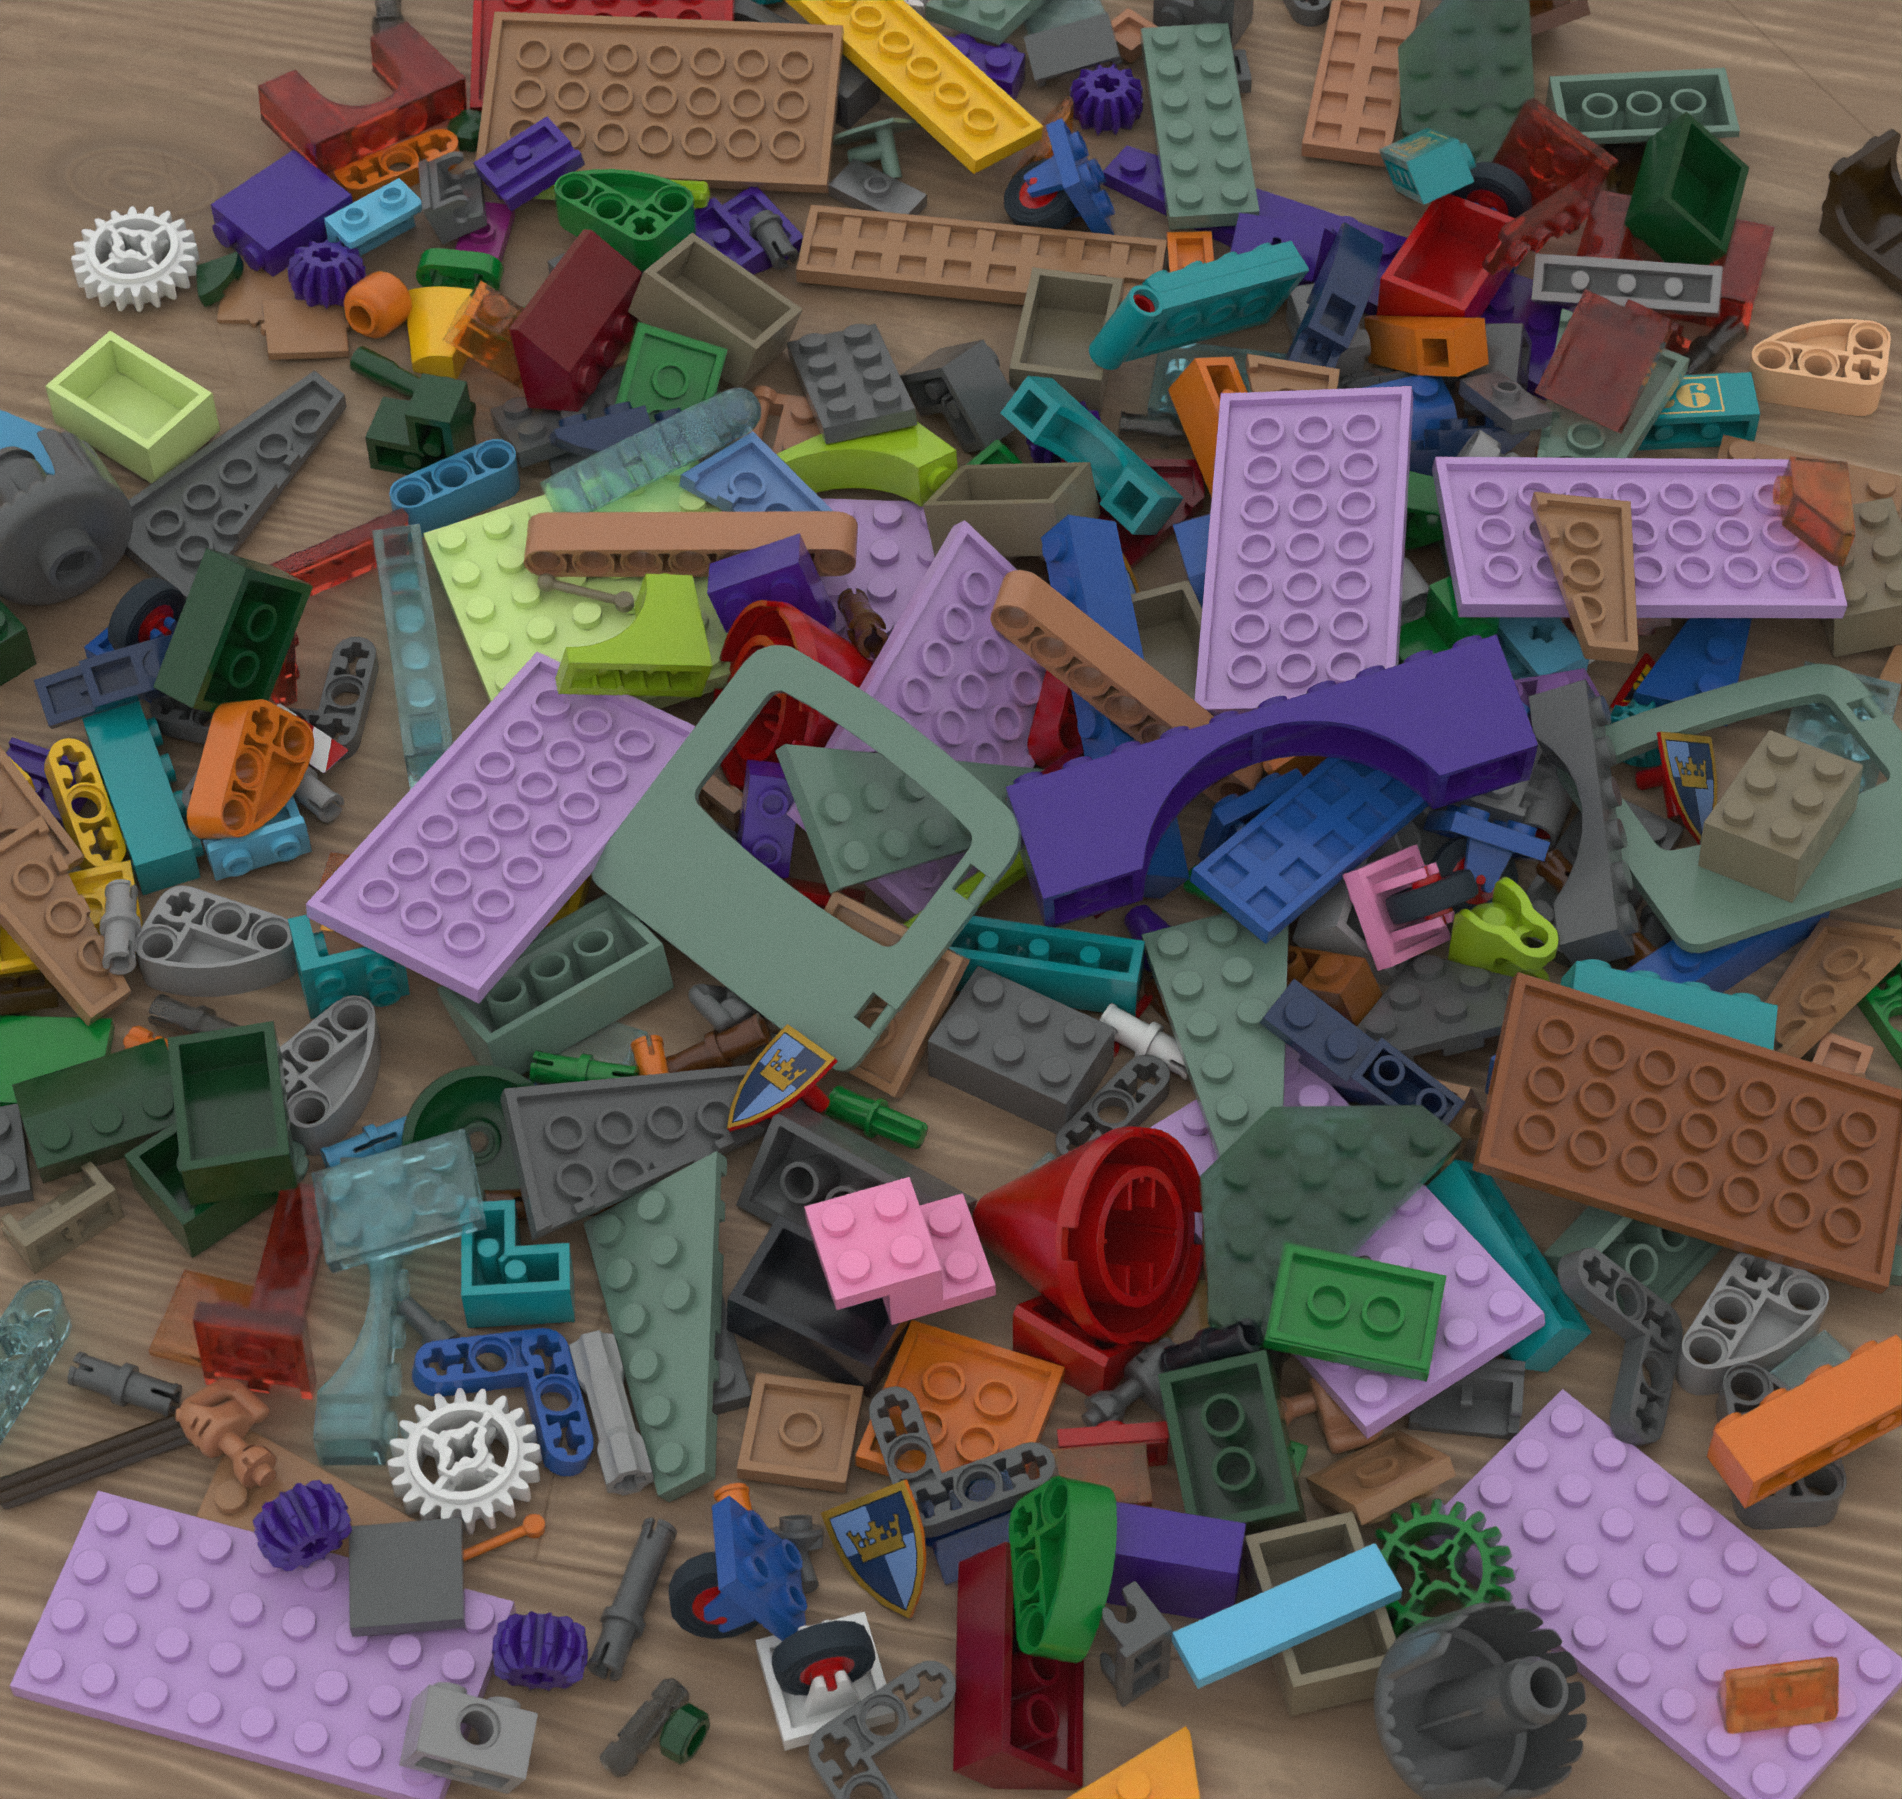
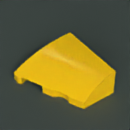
(427, 325)

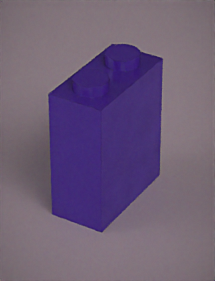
(277, 212)
(1178, 1560)

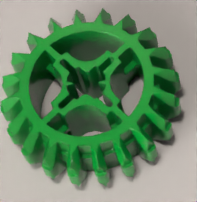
(1451, 1554)

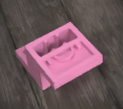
(900, 1251)

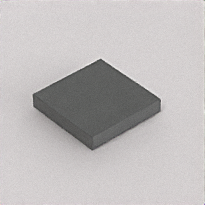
(406, 1577)

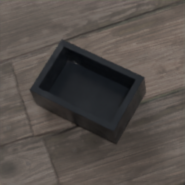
(790, 1311)

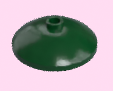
(470, 1101)

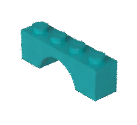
(1123, 480)

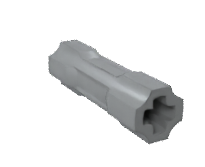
(620, 1446)

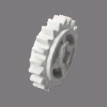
(135, 262)
(461, 1441)

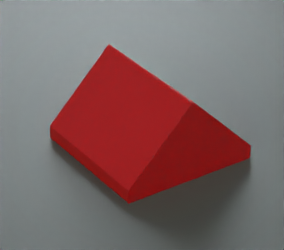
(1052, 1336)

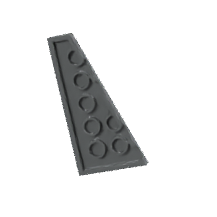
(229, 483)
(614, 1137)

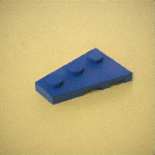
(1699, 659)

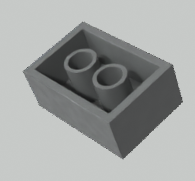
(1020, 1050)

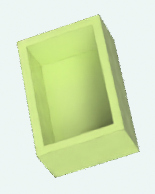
(133, 407)

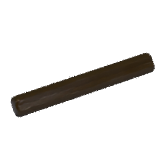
(91, 1461)

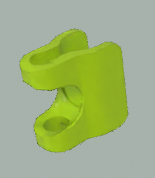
(1497, 934)

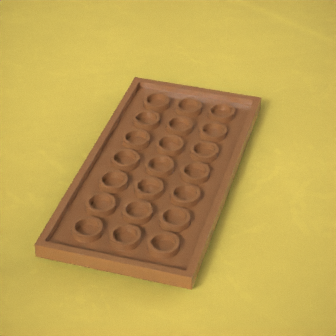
(672, 95)

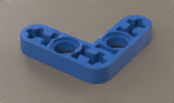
(520, 1370)

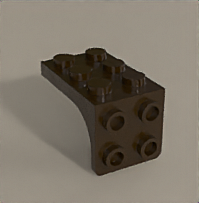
(1866, 208)

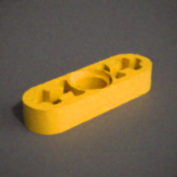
(89, 786)

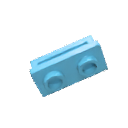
(375, 217)
(276, 841)

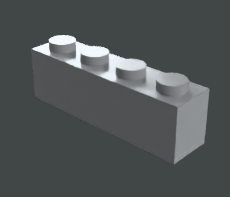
(1656, 285)

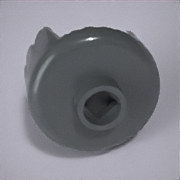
(58, 528)
(1480, 1705)

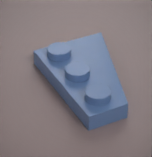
(750, 479)

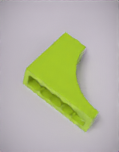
(897, 461)
(655, 656)

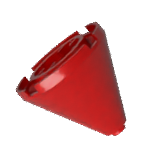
(783, 717)
(1104, 1232)

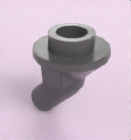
(805, 1537)

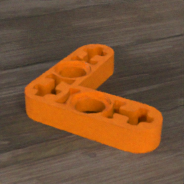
(368, 168)

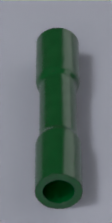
(386, 372)

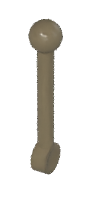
(623, 600)

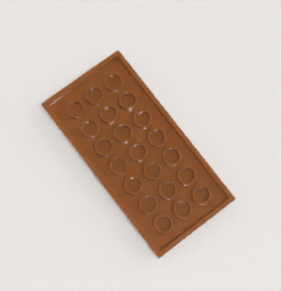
(1695, 1133)

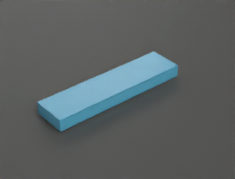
(1286, 1615)

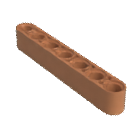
(679, 541)
(1101, 668)

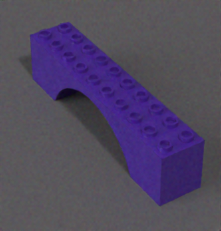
(1435, 723)

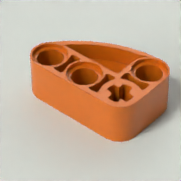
(247, 768)

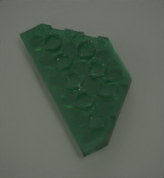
(1468, 72)
(1311, 1182)

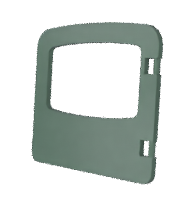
(1712, 910)
(751, 926)

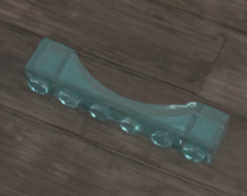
(413, 647)
(355, 1403)

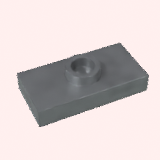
(873, 190)
(1505, 402)

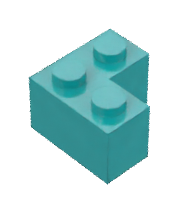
(511, 1281)

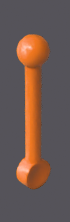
(532, 1527)

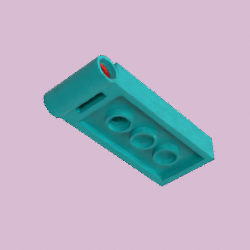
(1199, 303)

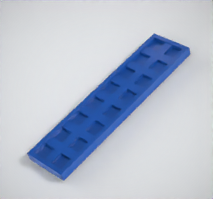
(1305, 843)

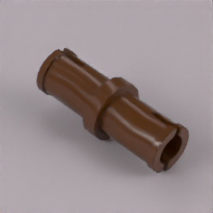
(722, 1048)

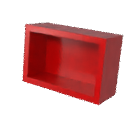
(1441, 263)

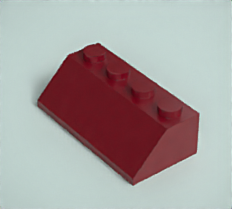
(575, 325)
(1012, 1710)

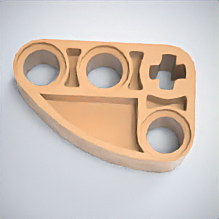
(1823, 366)

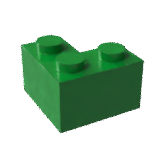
(1441, 624)

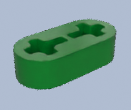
(458, 269)

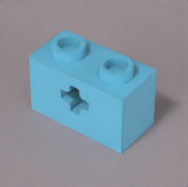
(1539, 646)

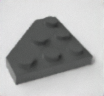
(1439, 1007)

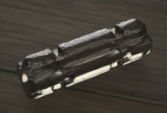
(644, 1728)

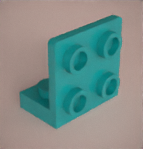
(342, 974)

